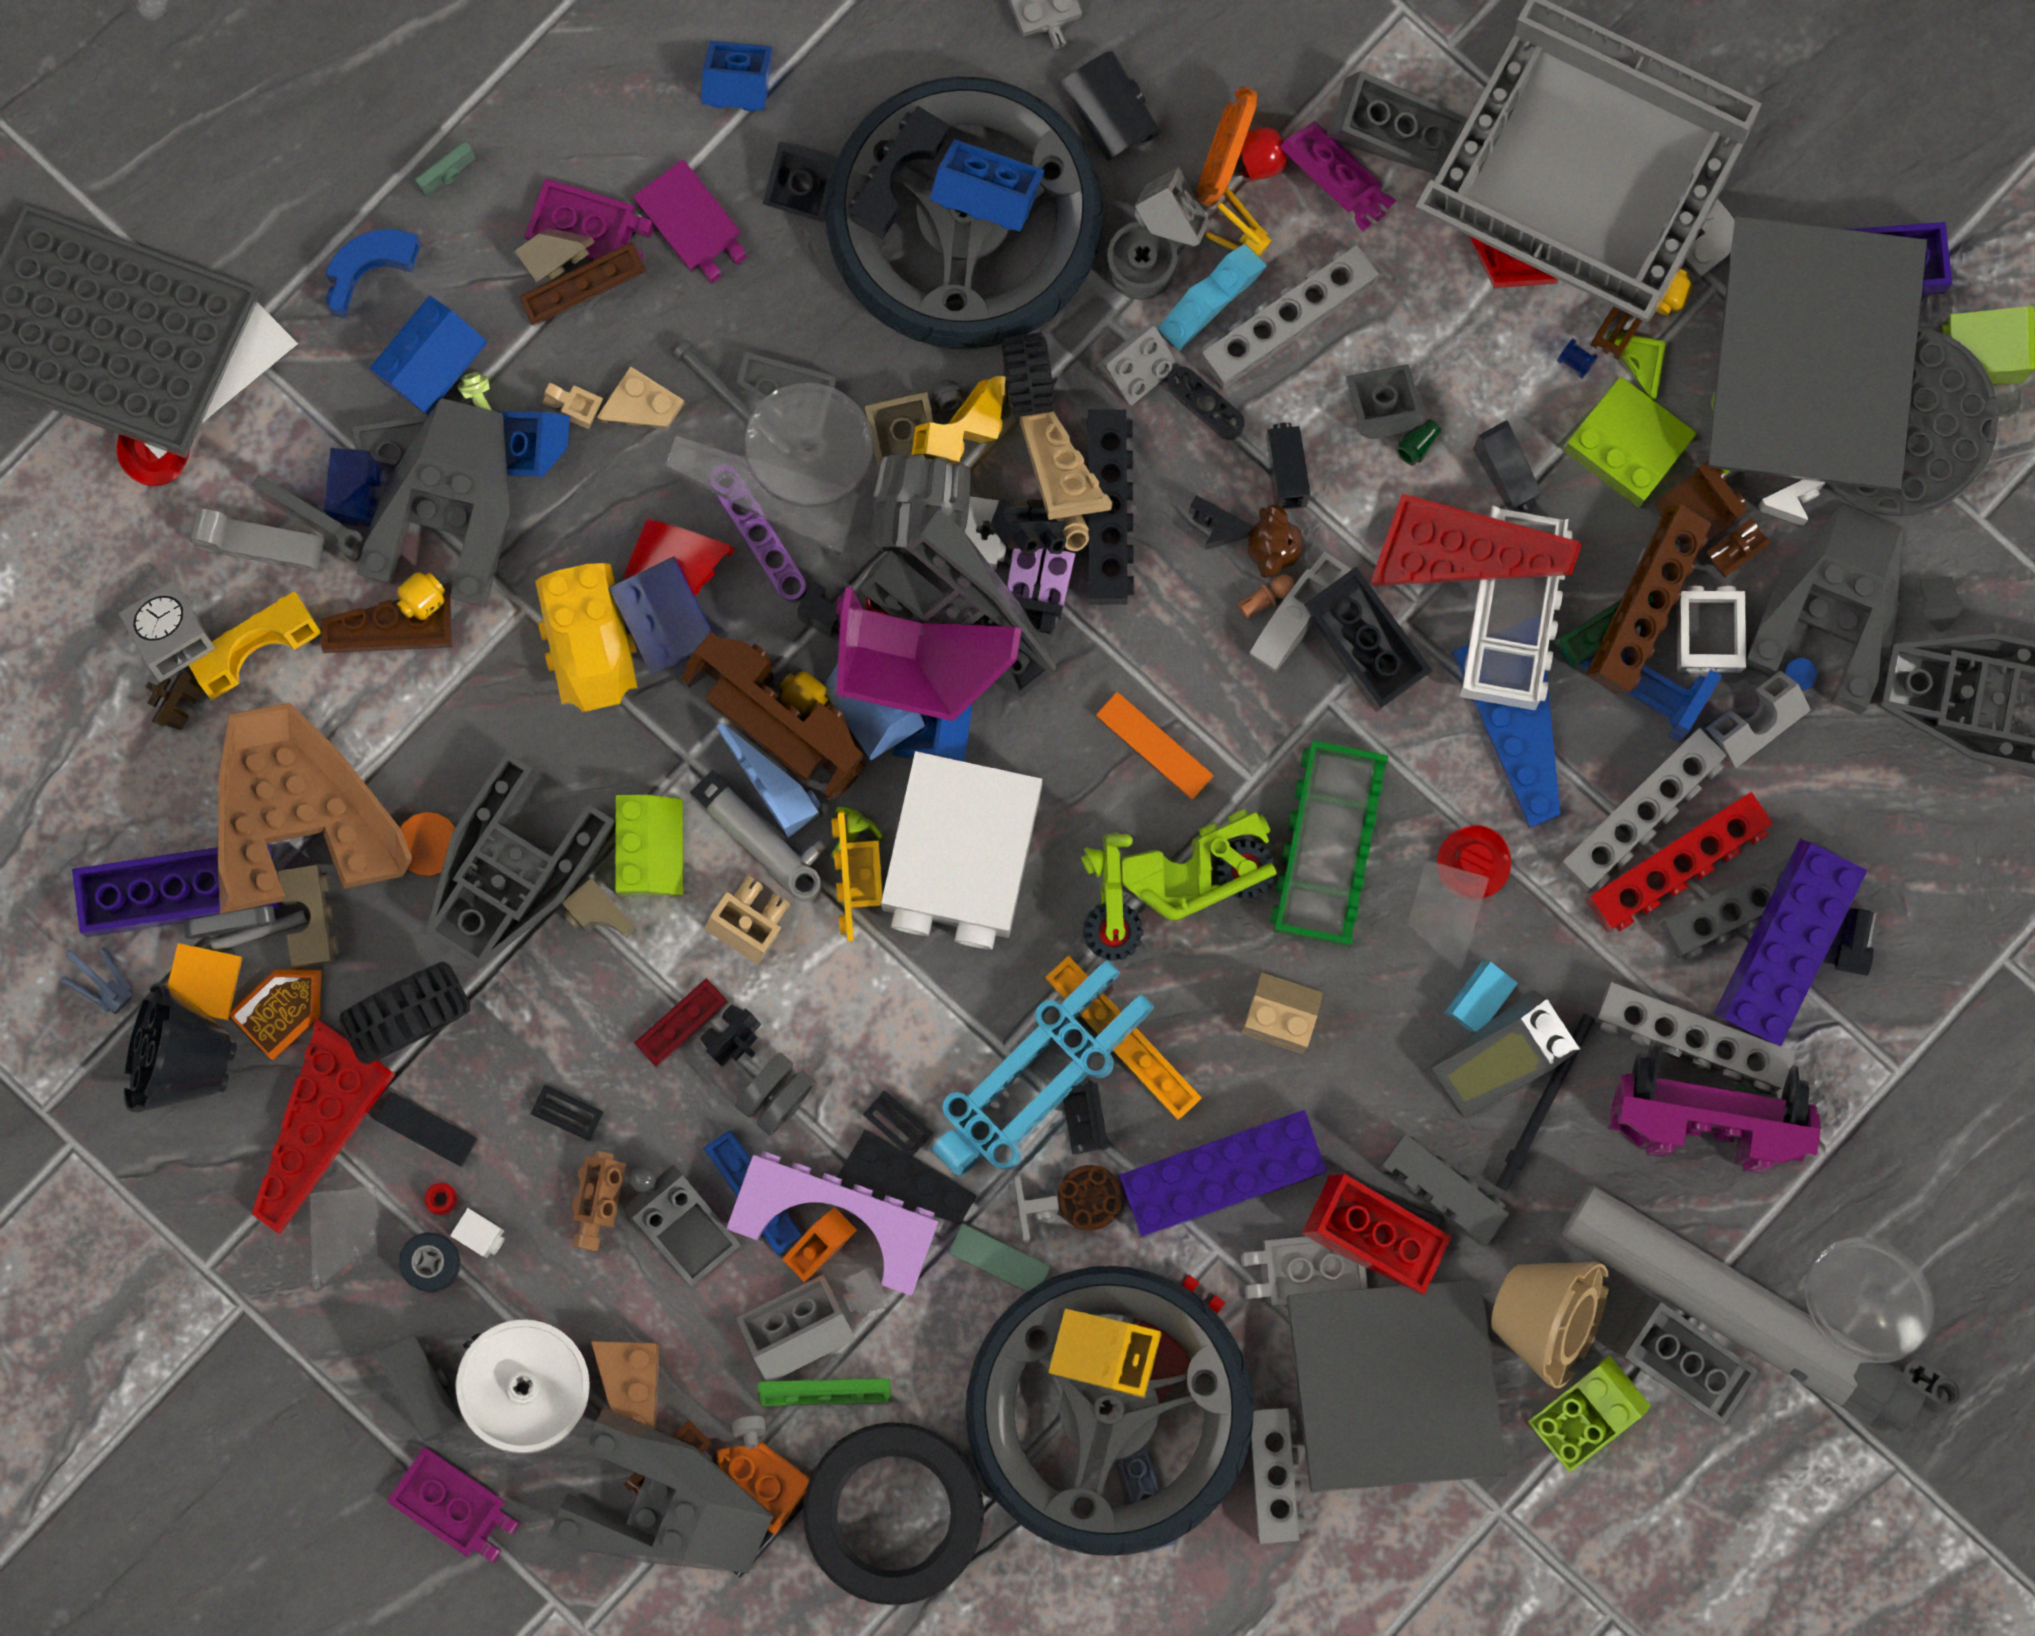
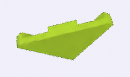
(1644, 360)

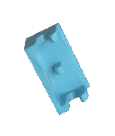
(1481, 996)

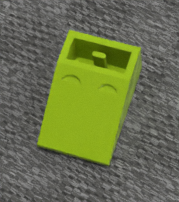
(1589, 1414)

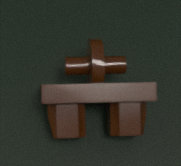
(1738, 548)

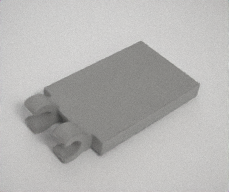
(1300, 1267)

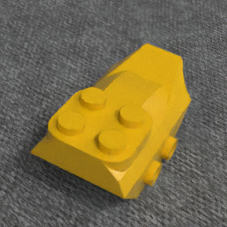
(586, 636)

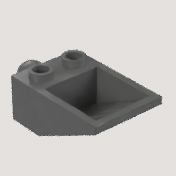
(679, 1222)

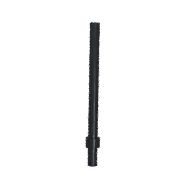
(1517, 1158)

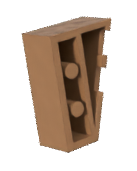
(630, 1378)

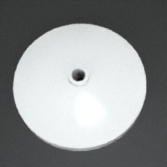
(517, 1355)

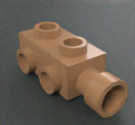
(600, 1198)

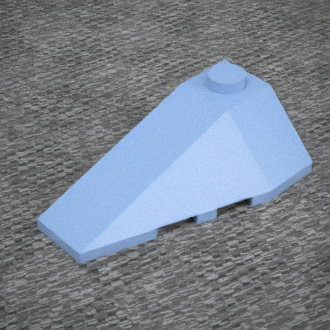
(781, 793)

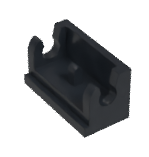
(1085, 1119)

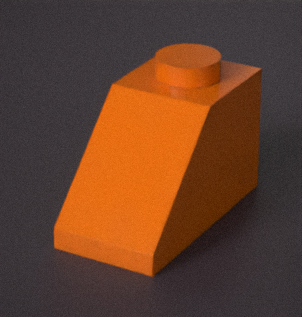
(819, 1244)

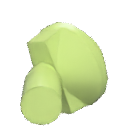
(473, 386)

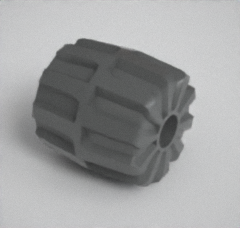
(913, 490)

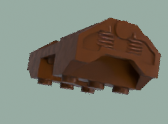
(751, 705)

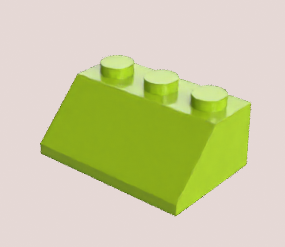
(649, 845)

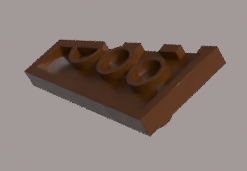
(387, 629)

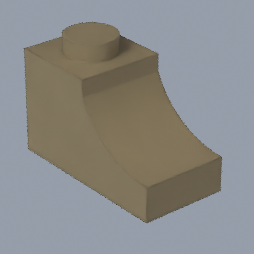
(592, 907)

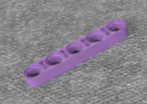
(764, 548)

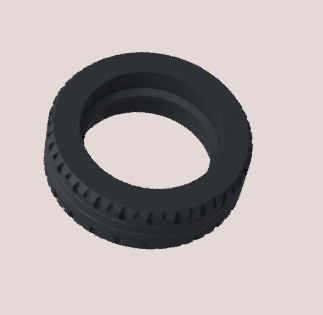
(822, 1526)

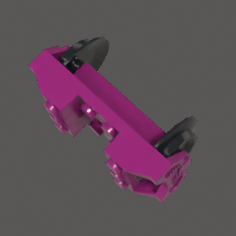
(1661, 1112)

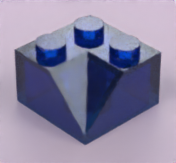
(352, 487)

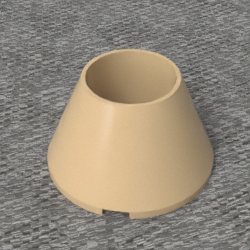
(1551, 1315)

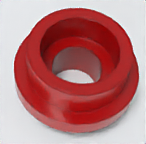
(430, 1198)

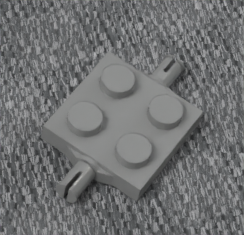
(1045, 17)

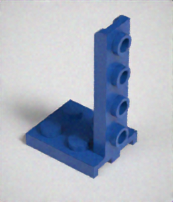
(1671, 699)

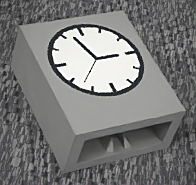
(166, 631)

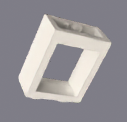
(1704, 662)

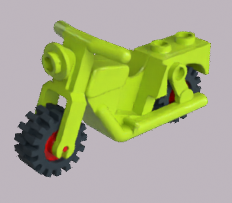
(1171, 887)

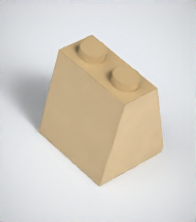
(1282, 1013)

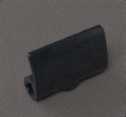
(1110, 105)

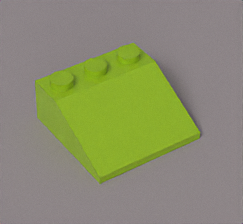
(1629, 442)

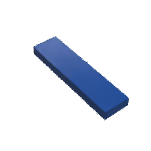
(733, 1165)

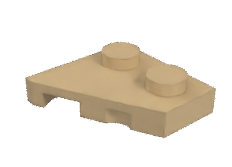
(641, 402)

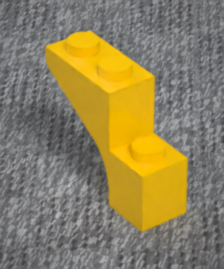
(975, 420)

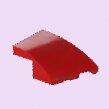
(694, 552)

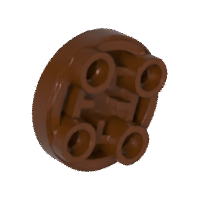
(1090, 1197)

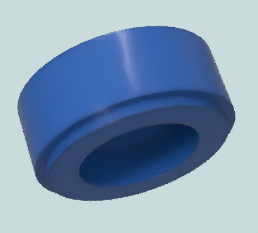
(1802, 672)

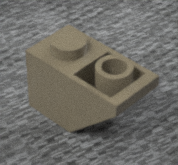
(550, 250)

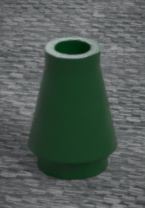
(1416, 444)

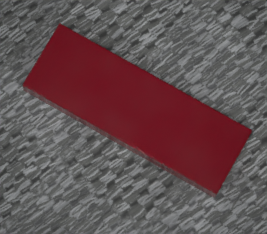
(681, 1022)

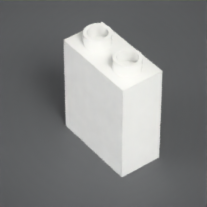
(960, 849)

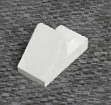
(1786, 502)

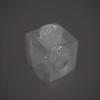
(865, 1293)

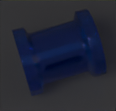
(1577, 358)

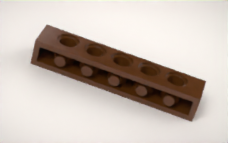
(1634, 607)

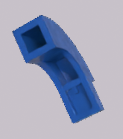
(364, 253)

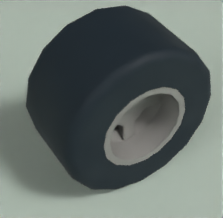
(421, 1255)

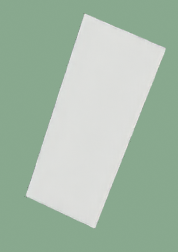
(257, 350)

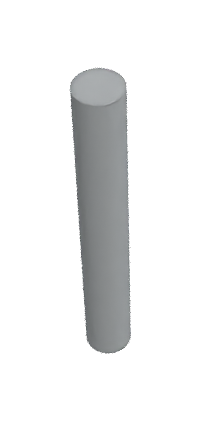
(251, 934)

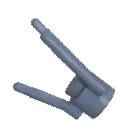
(113, 994)

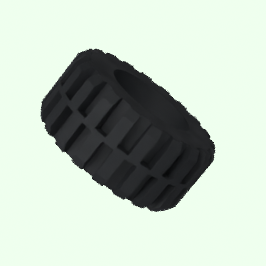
(404, 1012)

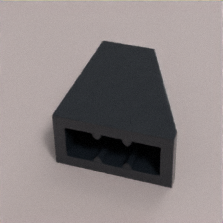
(1287, 466)
(1507, 467)

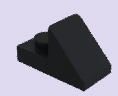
(1227, 526)

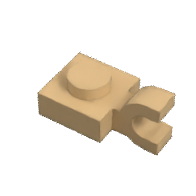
(578, 404)

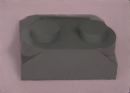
(1385, 401)

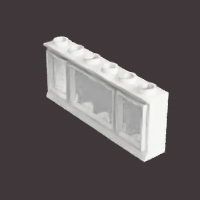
(1514, 629)

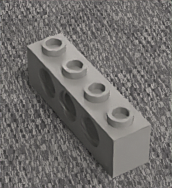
(1268, 1527)

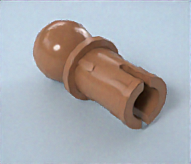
(1264, 597)

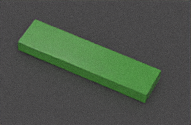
(824, 1392)

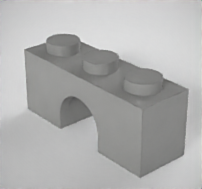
(1778, 709)

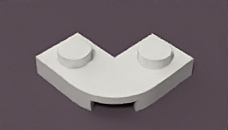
(1714, 243)

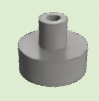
(749, 1429)

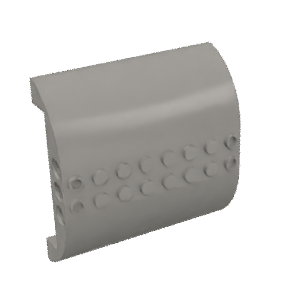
(1591, 159)

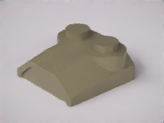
(895, 421)

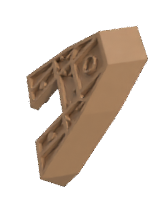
(291, 783)

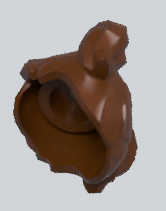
(1269, 542)

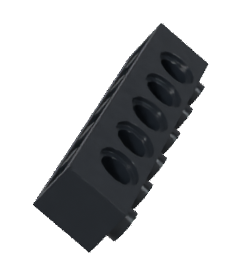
(1101, 588)

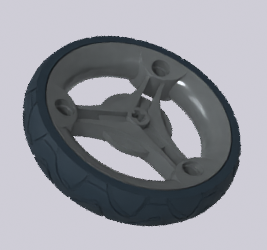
(980, 321)
(1123, 1527)

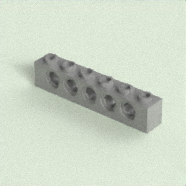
(1228, 369)
(1696, 748)
(1774, 1058)

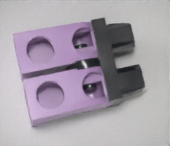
(1042, 596)

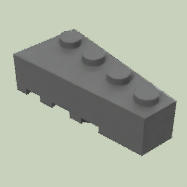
(1443, 1190)

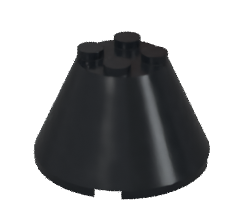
(174, 1053)

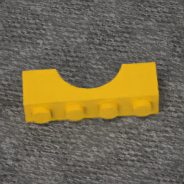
(281, 623)

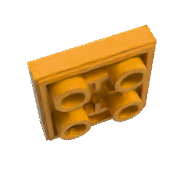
(205, 979)

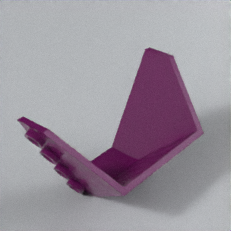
(917, 664)

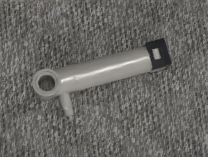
(757, 837)

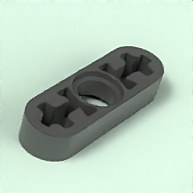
(229, 922)

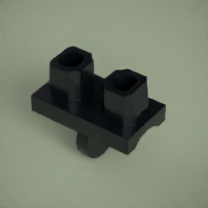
(735, 1039)

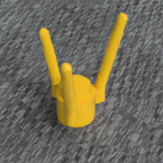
(1254, 236)

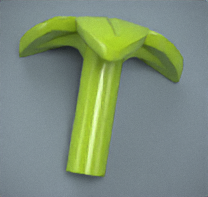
(855, 824)

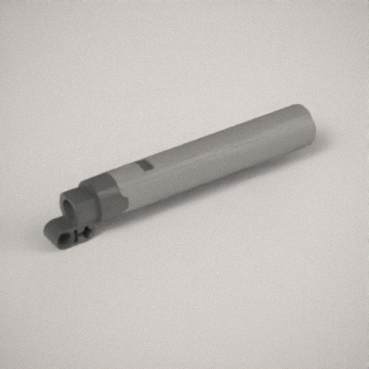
(1750, 1313)

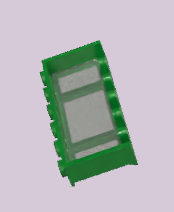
(1328, 843)

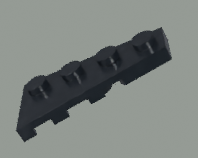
(897, 1175)

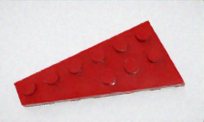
(1451, 545)
(319, 1119)

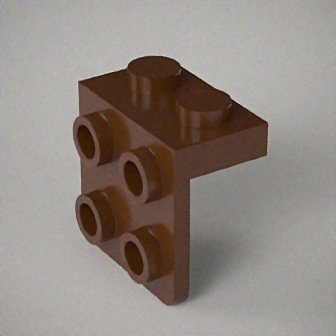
(1708, 497)

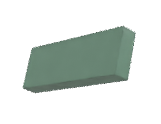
(998, 1259)

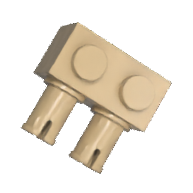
(744, 927)

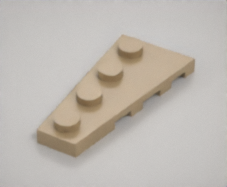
(1060, 469)

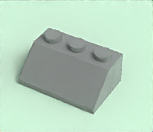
(1171, 209)
(795, 1328)

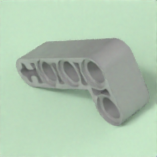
(255, 542)

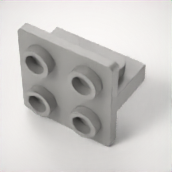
(1138, 364)
(1040, 1209)

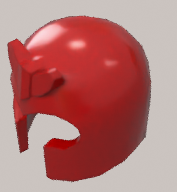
(1263, 154)

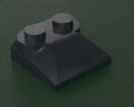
(800, 180)

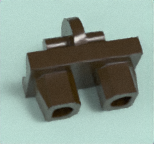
(181, 687)

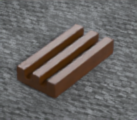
(1608, 345)

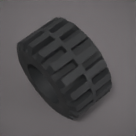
(1028, 374)

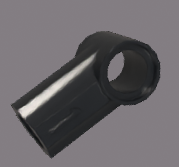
(1855, 949)

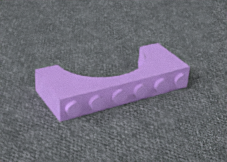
(900, 1232)

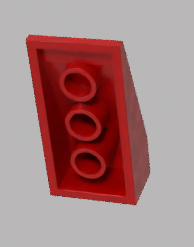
(1376, 1233)

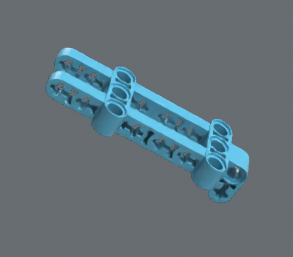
(962, 1150)

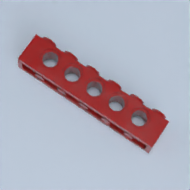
(1745, 812)

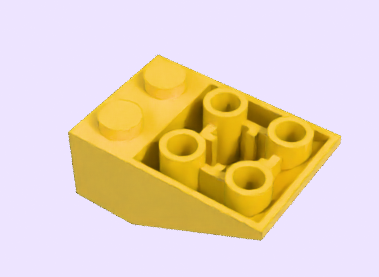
(1105, 1352)

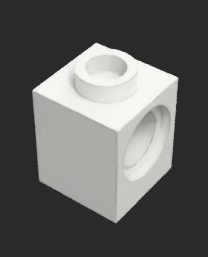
(478, 1234)

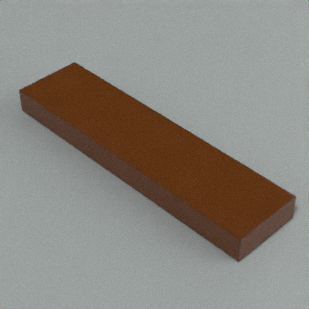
(582, 283)

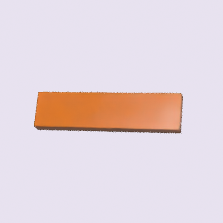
(1154, 746)

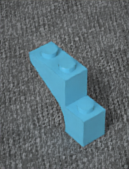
(1211, 295)

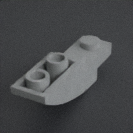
(1291, 618)

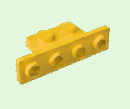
(860, 874)

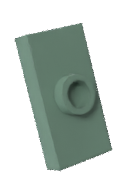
(445, 169)

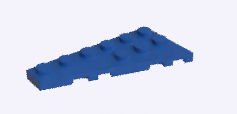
(1524, 749)

